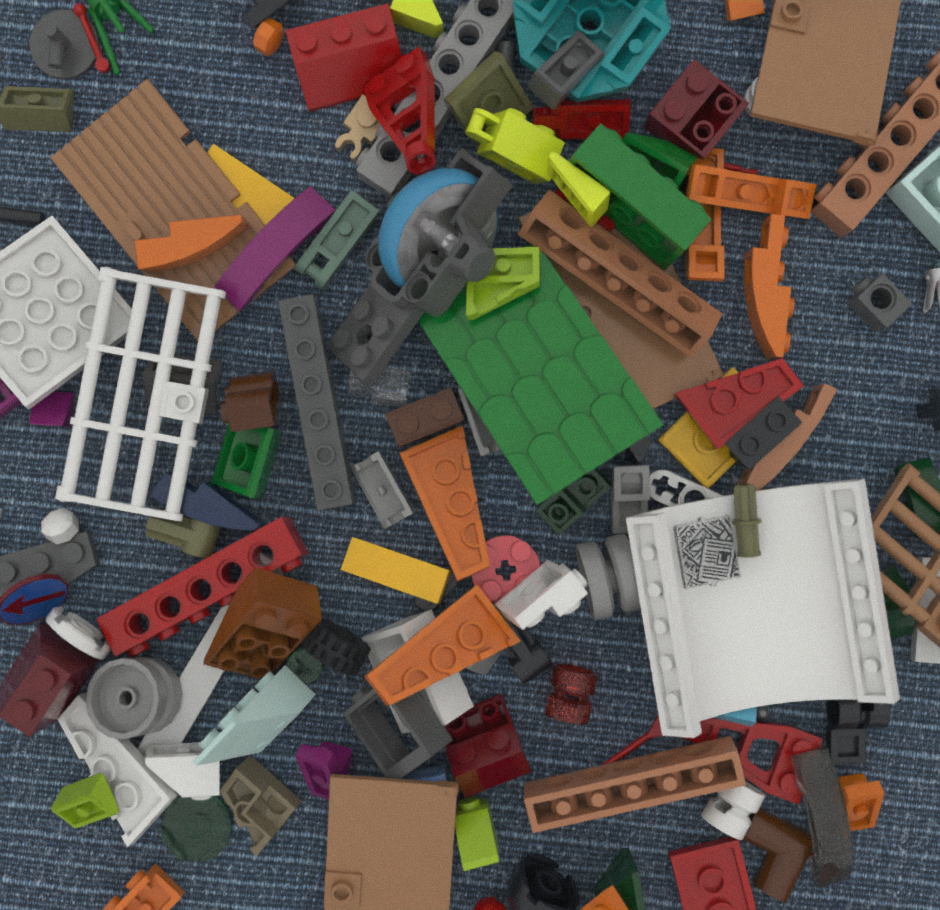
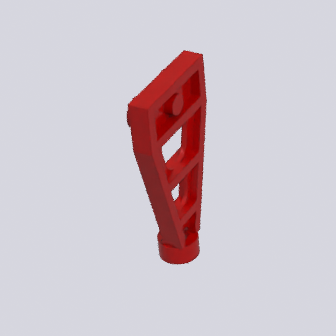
(393, 85)
(780, 777)

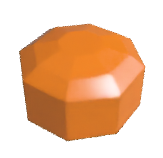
(268, 37)

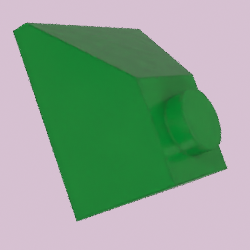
(663, 156)

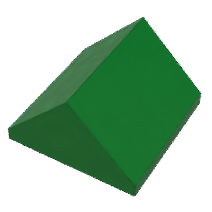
(247, 460)

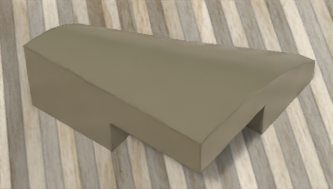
(258, 801)

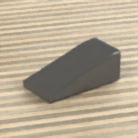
(565, 70)

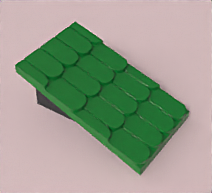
(543, 383)

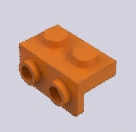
(148, 892)

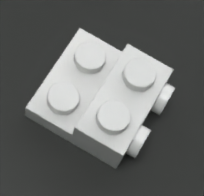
(547, 588)

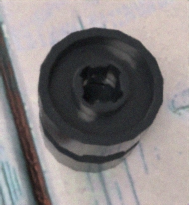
(851, 713)

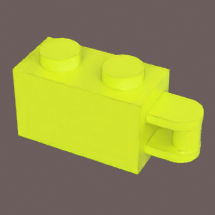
(514, 143)

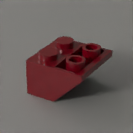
(695, 111)
(485, 747)

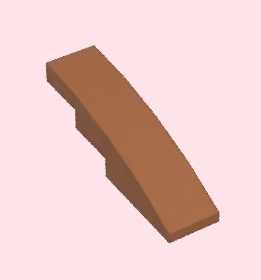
(780, 455)

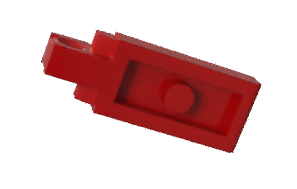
(580, 119)

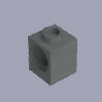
(892, 302)

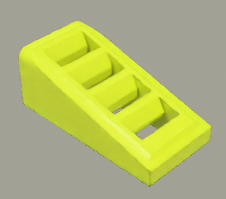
(580, 189)

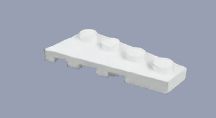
(134, 786)

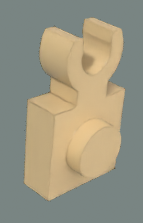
(362, 128)

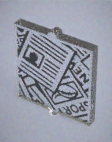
(707, 551)

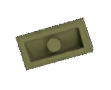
(37, 109)

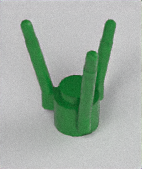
(108, 10)

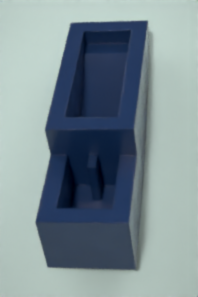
(209, 505)

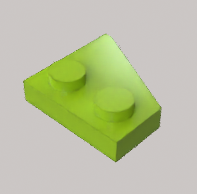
(513, 275)

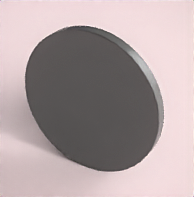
(62, 46)

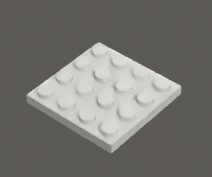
(49, 311)

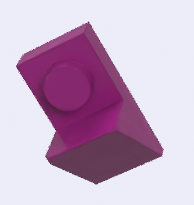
(320, 762)

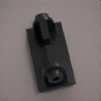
(762, 433)

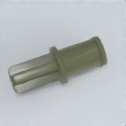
(746, 520)

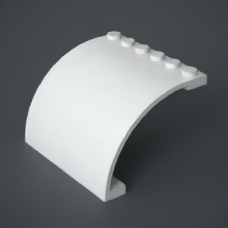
(788, 630)

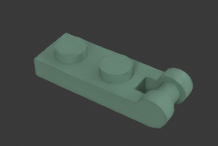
(338, 239)

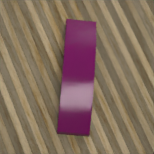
(273, 247)

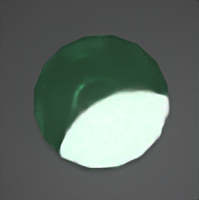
(197, 828)

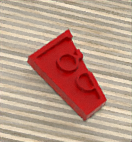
(731, 402)

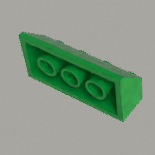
(641, 201)

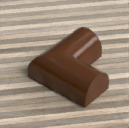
(786, 853)

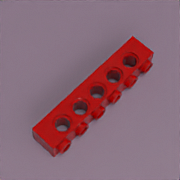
(122, 624)

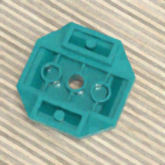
(625, 32)

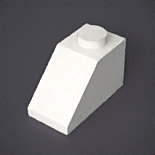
(176, 768)

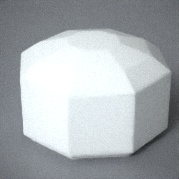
(60, 526)

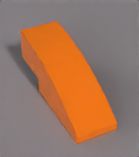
(188, 242)

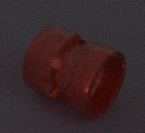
(572, 681)

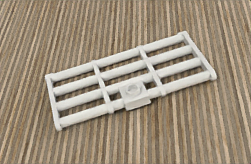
(167, 398)

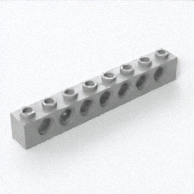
(392, 176)

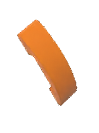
(750, 191)
(705, 255)

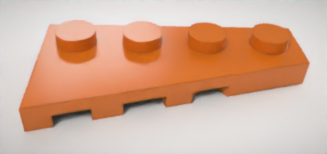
(447, 492)
(449, 643)

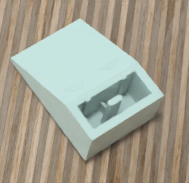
(259, 719)

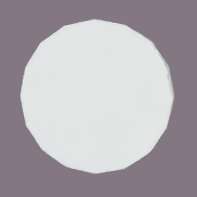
(78, 633)

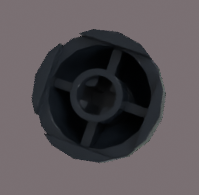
(540, 887)

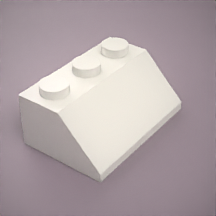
(446, 697)

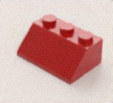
(343, 55)

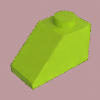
(476, 833)

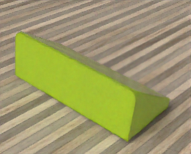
(85, 801)

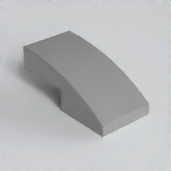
(629, 494)

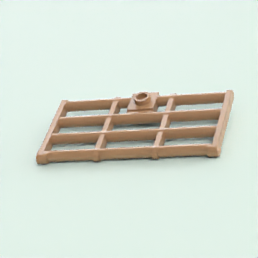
(928, 618)

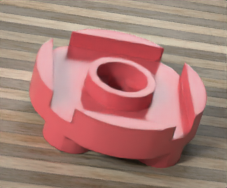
(518, 555)

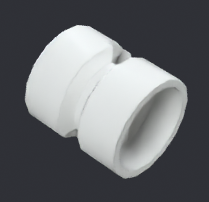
(732, 808)

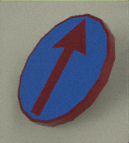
(32, 598)

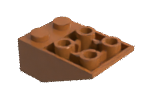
(264, 624)

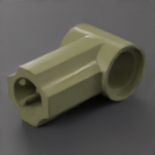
(189, 534)

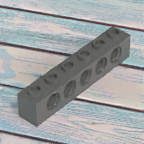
(317, 402)

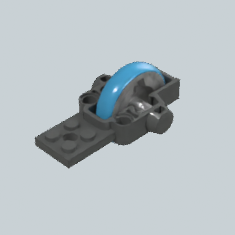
(414, 225)

